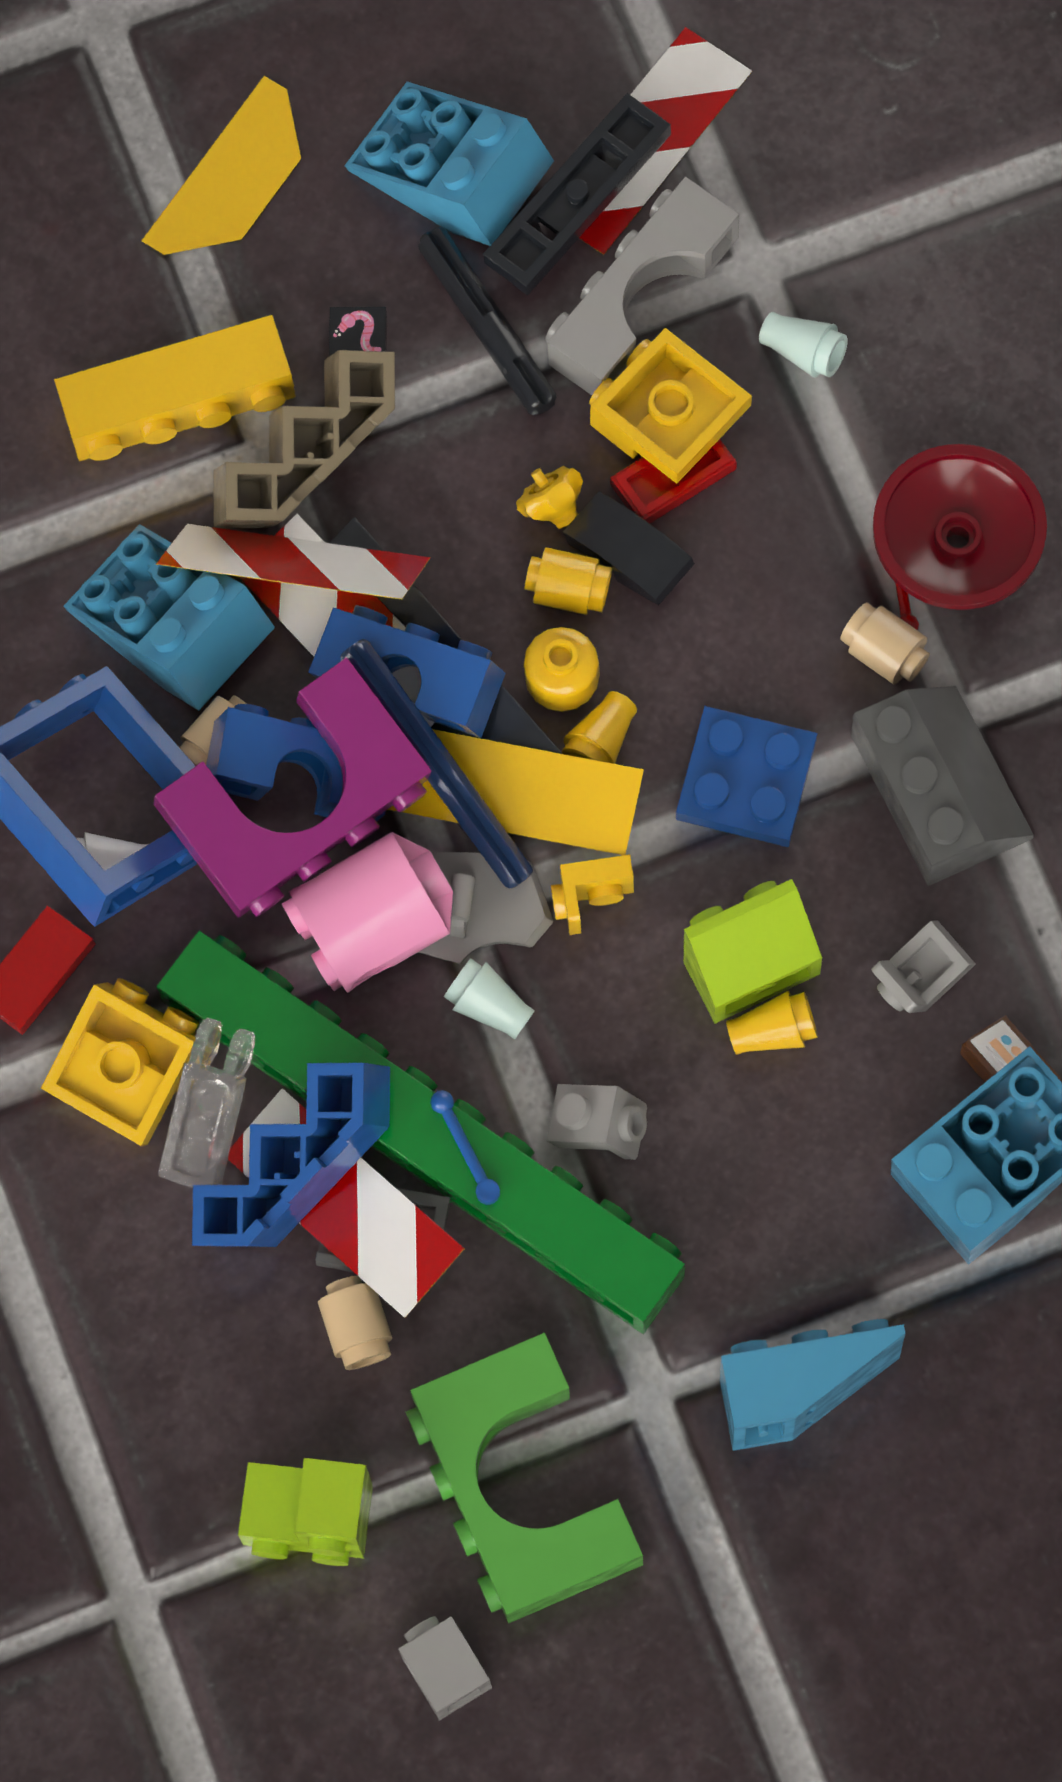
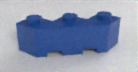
(297, 1162)

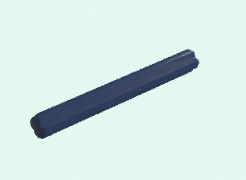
(446, 774)

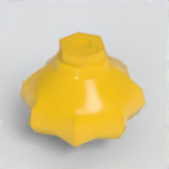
(552, 496)

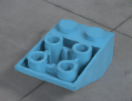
(453, 161)
(171, 621)
(988, 1157)
(789, 1387)

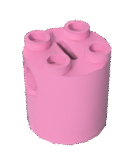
(372, 910)

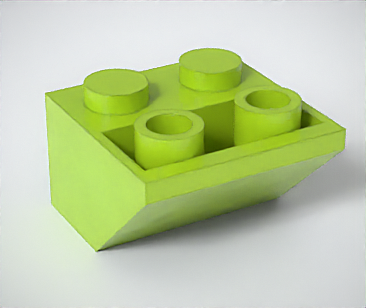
(751, 949)

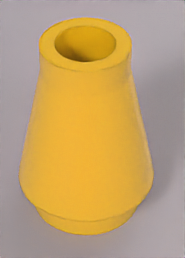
(602, 730)
(777, 1024)

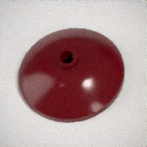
(967, 495)

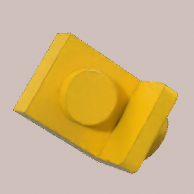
(596, 880)

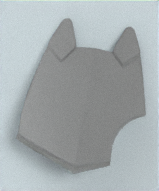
(486, 909)

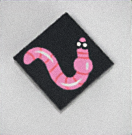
(357, 329)

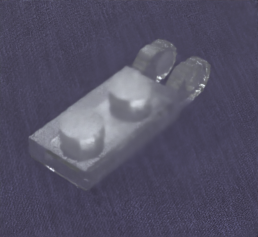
(206, 1108)

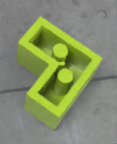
(307, 1510)

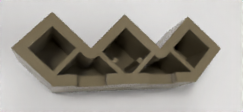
(307, 442)

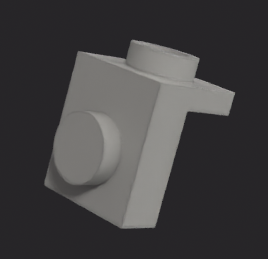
(922, 969)
(597, 1119)

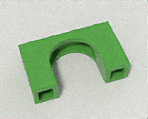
(522, 1564)

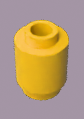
(568, 581)

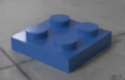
(746, 776)

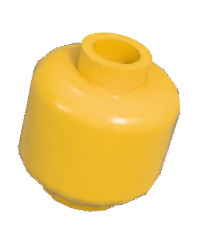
(561, 669)

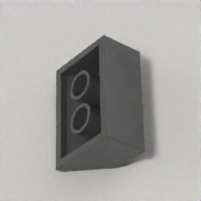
(938, 780)

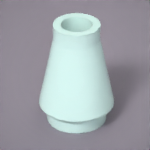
(806, 343)
(488, 999)

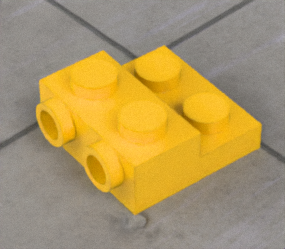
(667, 405)
(122, 1059)

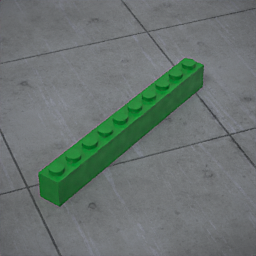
(536, 1207)

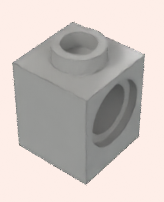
(443, 1665)

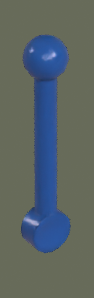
(487, 1189)

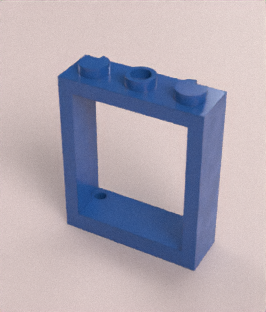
(90, 887)

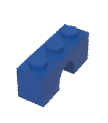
(455, 683)
(251, 745)

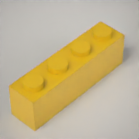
(176, 389)

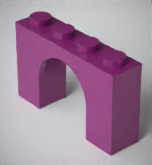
(252, 862)

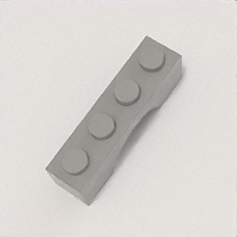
(683, 237)

